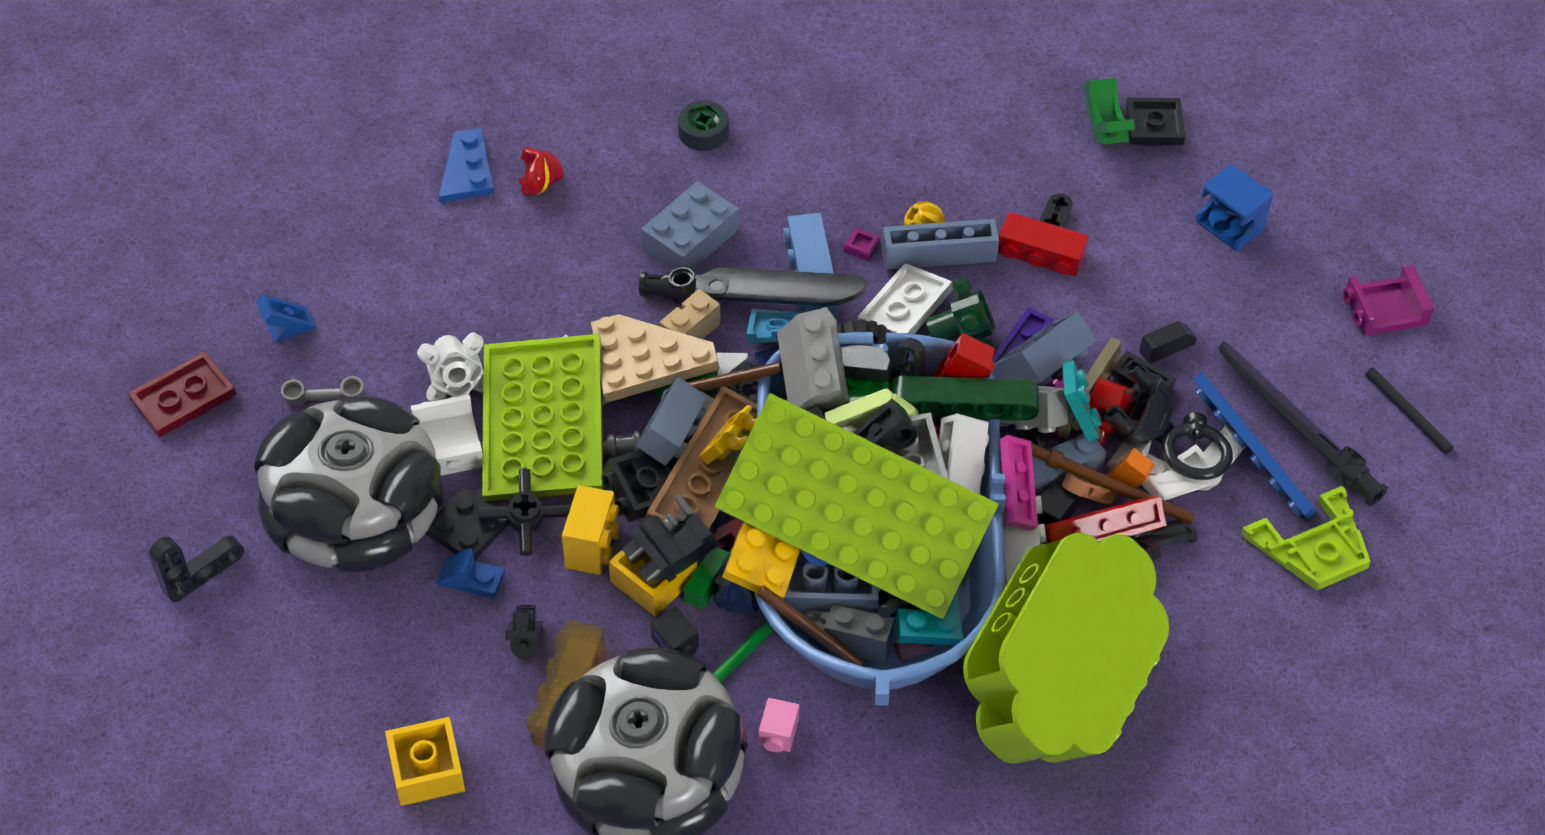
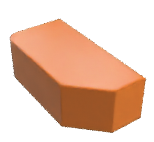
(1132, 469)

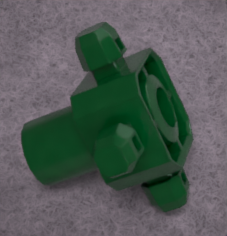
(967, 315)

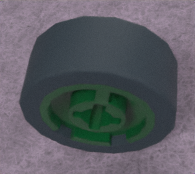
(703, 125)

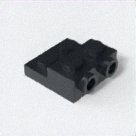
(635, 482)

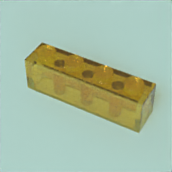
(577, 653)

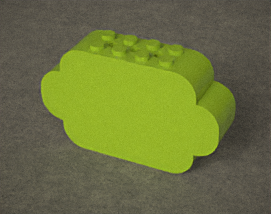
(1066, 649)

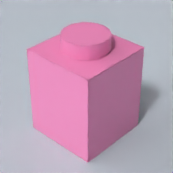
(778, 725)

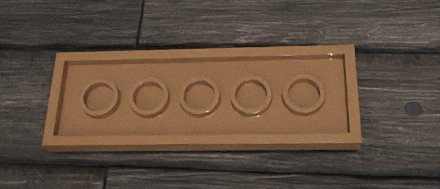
(691, 476)

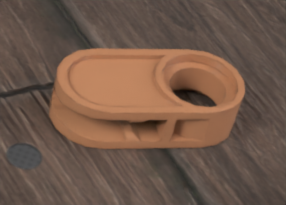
(1088, 489)

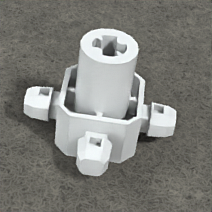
(453, 366)

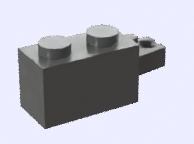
(858, 630)

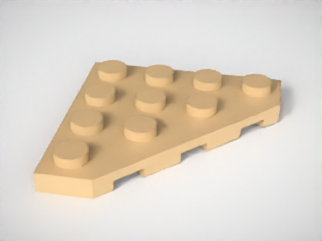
(647, 356)

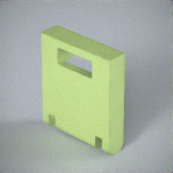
(861, 410)

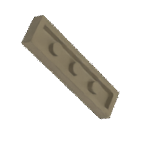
(1108, 360)

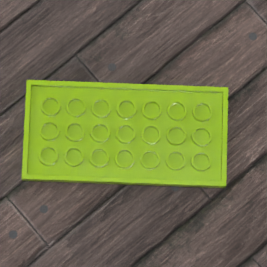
(856, 505)

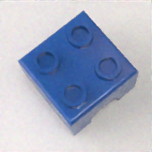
(1236, 207)

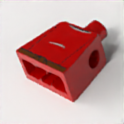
(1106, 395)

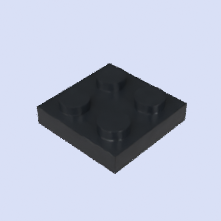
(1156, 121)
(459, 525)

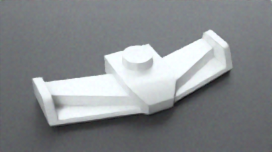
(1172, 484)

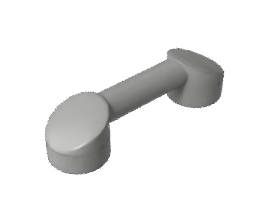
(296, 395)

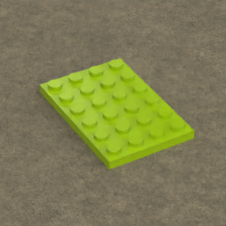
(542, 416)

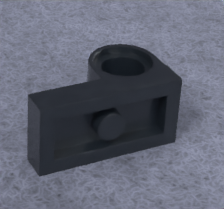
(889, 426)

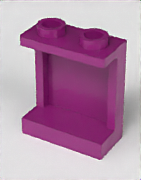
(1389, 303)

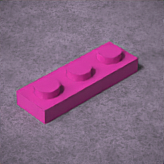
(1019, 483)

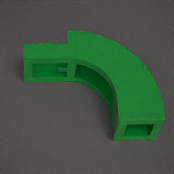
(1105, 112)

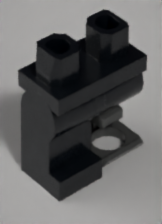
(670, 552)

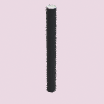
(1409, 410)

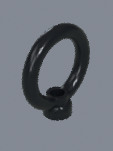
(1195, 428)

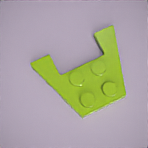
(1322, 553)

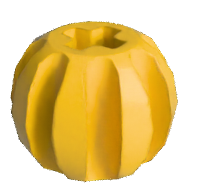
(924, 213)

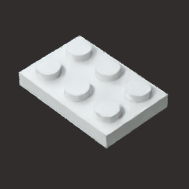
(907, 300)

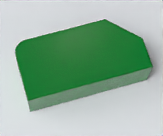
(702, 584)

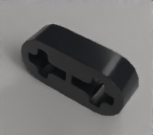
(1062, 217)

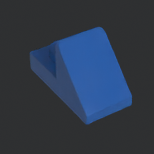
(284, 317)
(470, 576)

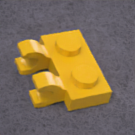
(729, 436)

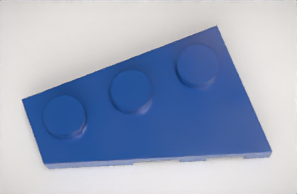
(466, 168)

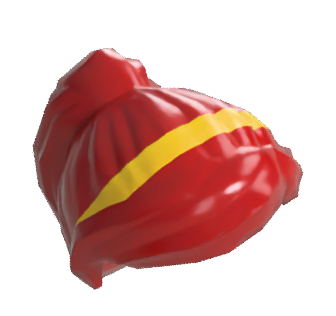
(540, 171)

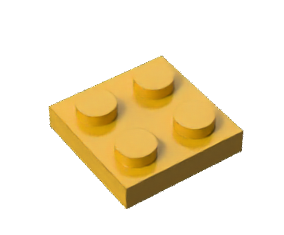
(760, 561)

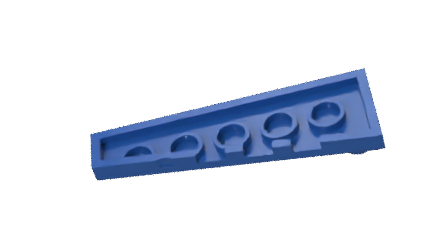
(1261, 456)

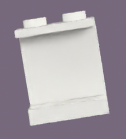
(452, 432)

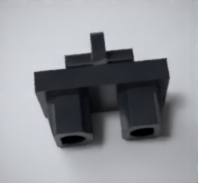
(524, 631)

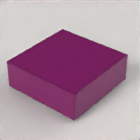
(861, 244)

